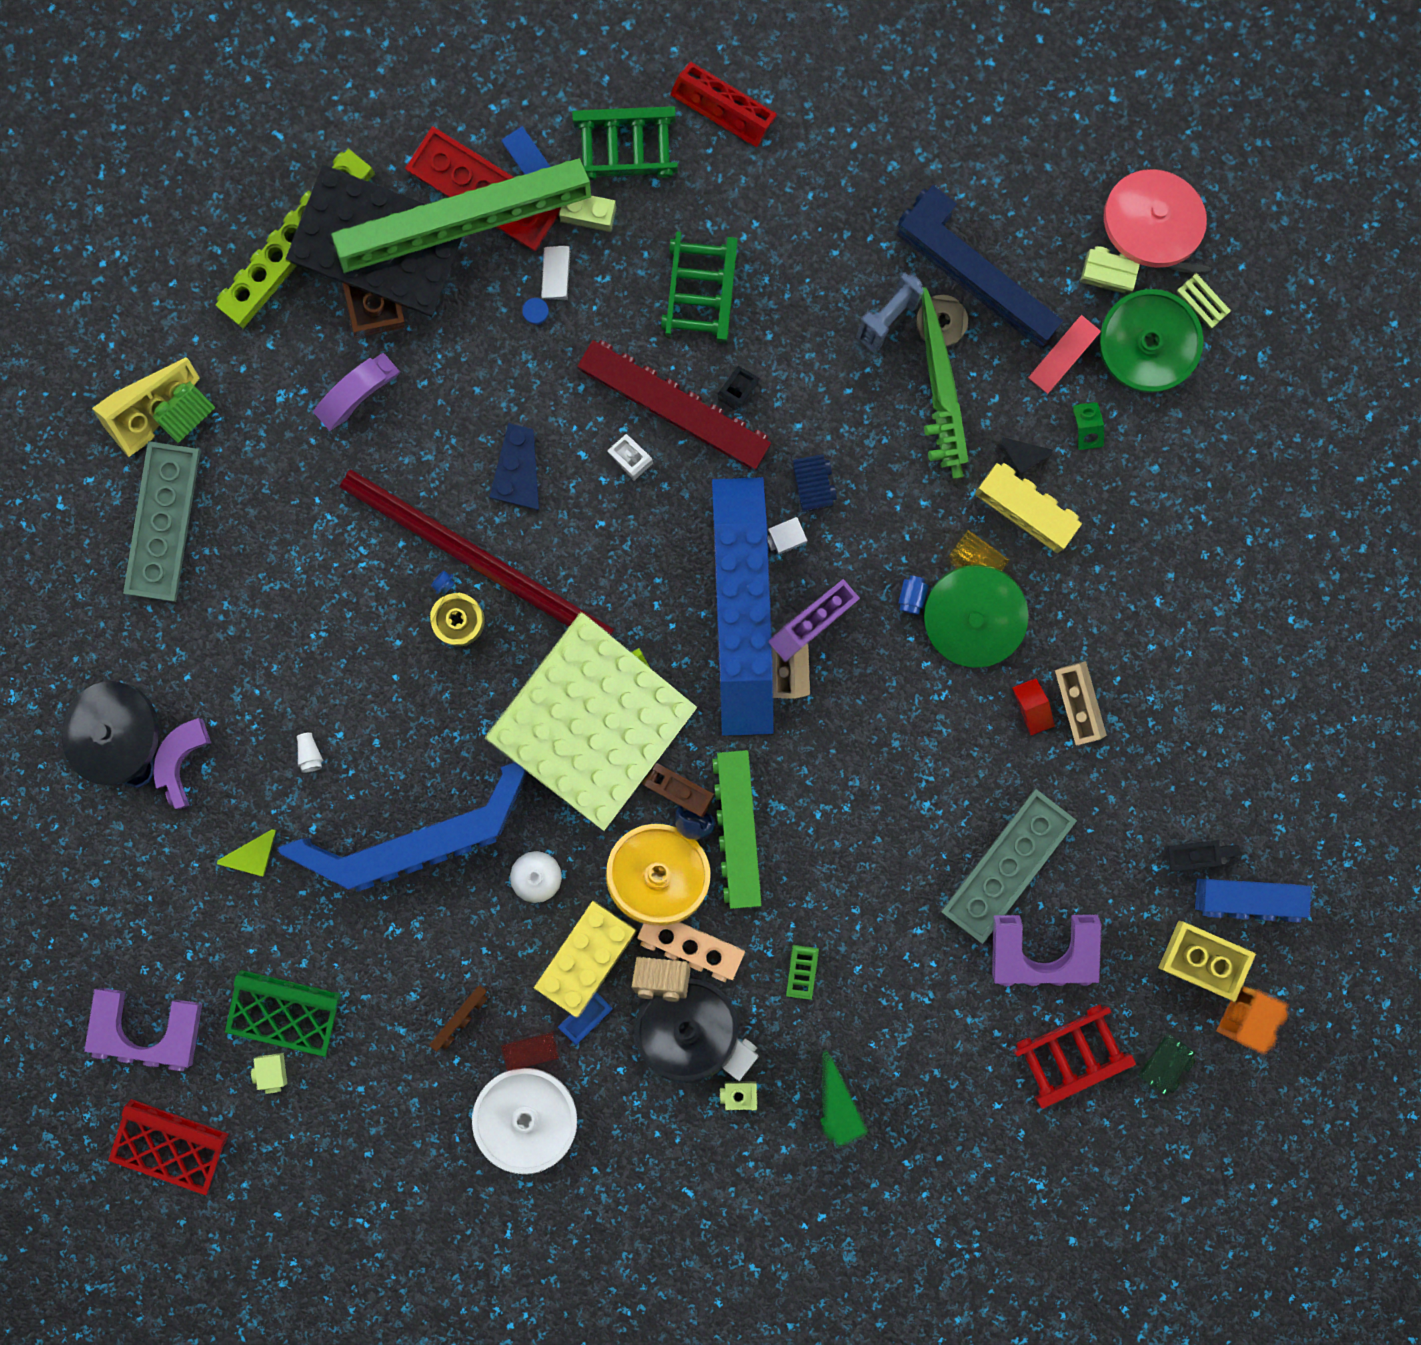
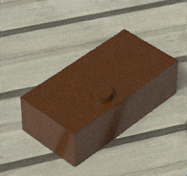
(371, 313)

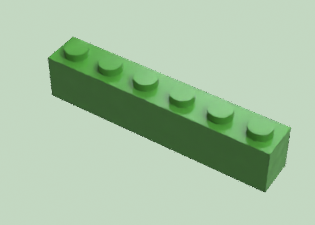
(738, 828)

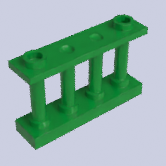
(636, 118)
(720, 302)

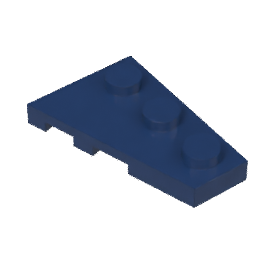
(516, 469)

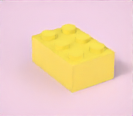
(1207, 960)

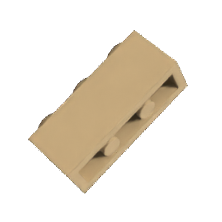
(1080, 703)

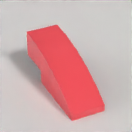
(1064, 354)

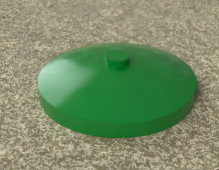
(1151, 341)
(976, 616)

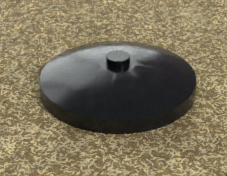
(110, 733)
(689, 1036)

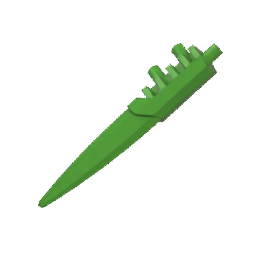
(945, 400)

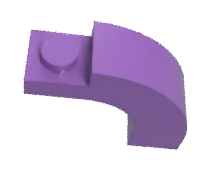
(353, 389)
(170, 756)

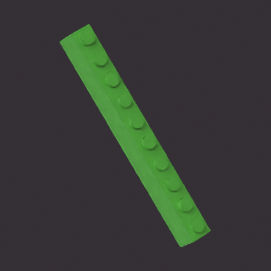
(461, 215)

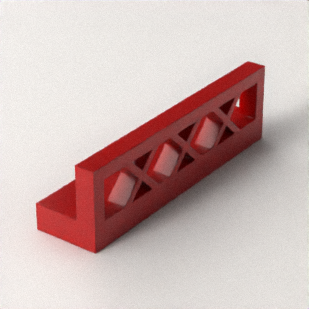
(721, 105)

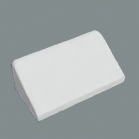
(555, 272)

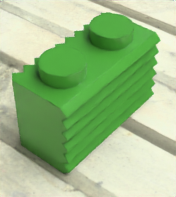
(183, 411)

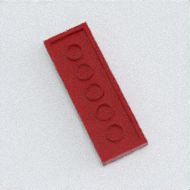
(456, 169)

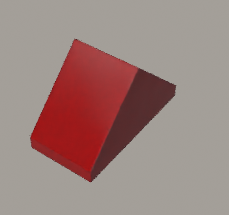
(1034, 706)

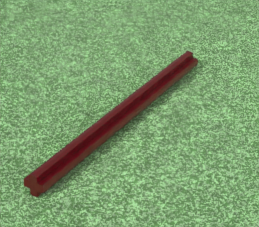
(464, 550)

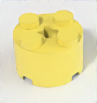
(442, 621)

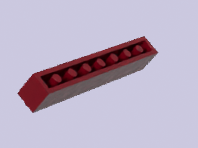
(674, 405)

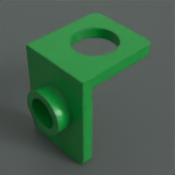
(1089, 421)

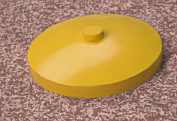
(657, 875)

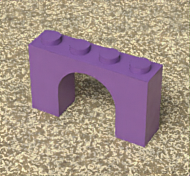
(1077, 965)
(107, 1036)

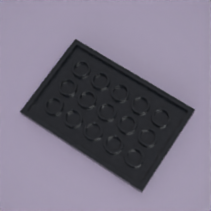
(348, 201)

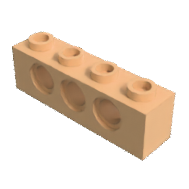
(724, 969)

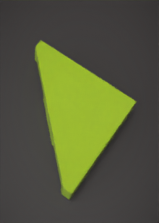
(252, 856)

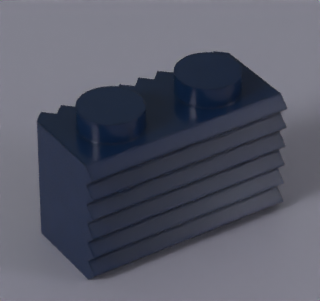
(813, 483)

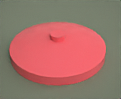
(1155, 218)

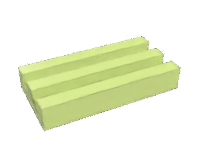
(1210, 294)

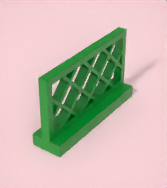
(286, 991)

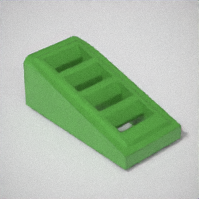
(804, 950)

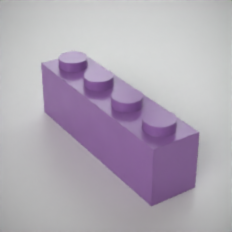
(814, 620)

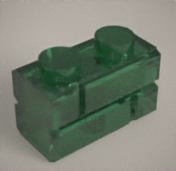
(1167, 1065)

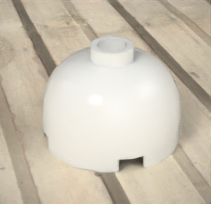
(535, 877)

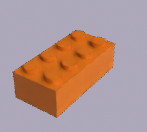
(1253, 1019)

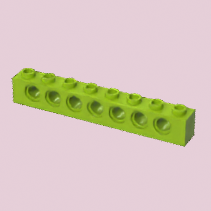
(277, 272)

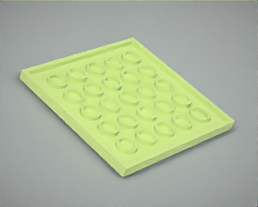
(591, 722)

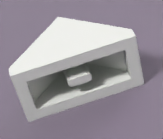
(630, 456)

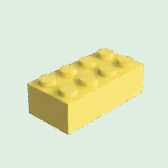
(1028, 508)
(585, 959)

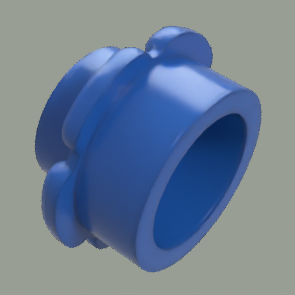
(443, 582)

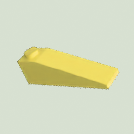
(130, 410)

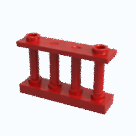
(1071, 1082)

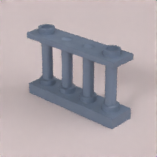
(875, 327)

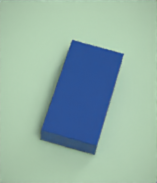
(524, 151)
(578, 1027)

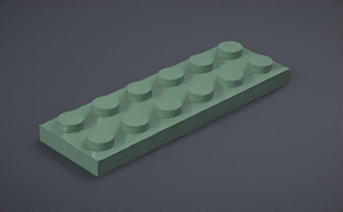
(161, 521)
(1008, 865)

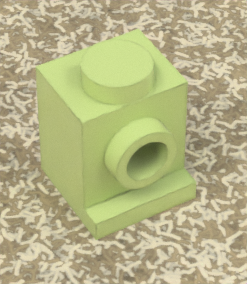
(747, 1088)

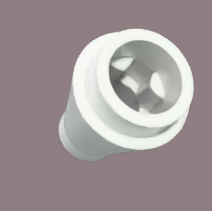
(308, 754)

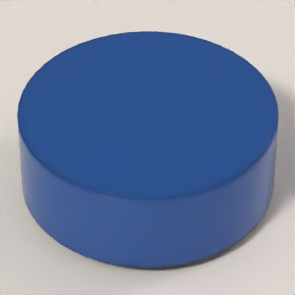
(535, 311)

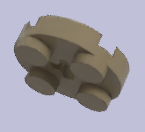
(953, 312)

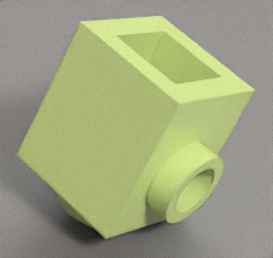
(269, 1072)

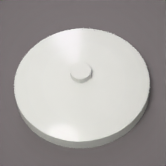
(524, 1120)

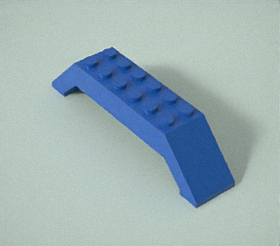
(743, 606)
(418, 847)

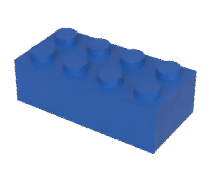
(1256, 898)

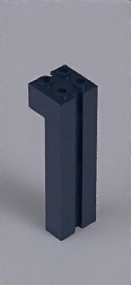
(926, 233)

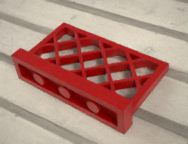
(169, 1125)

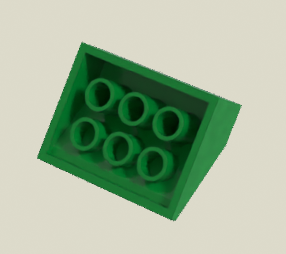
(840, 1117)

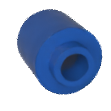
(913, 595)

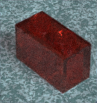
(530, 1050)

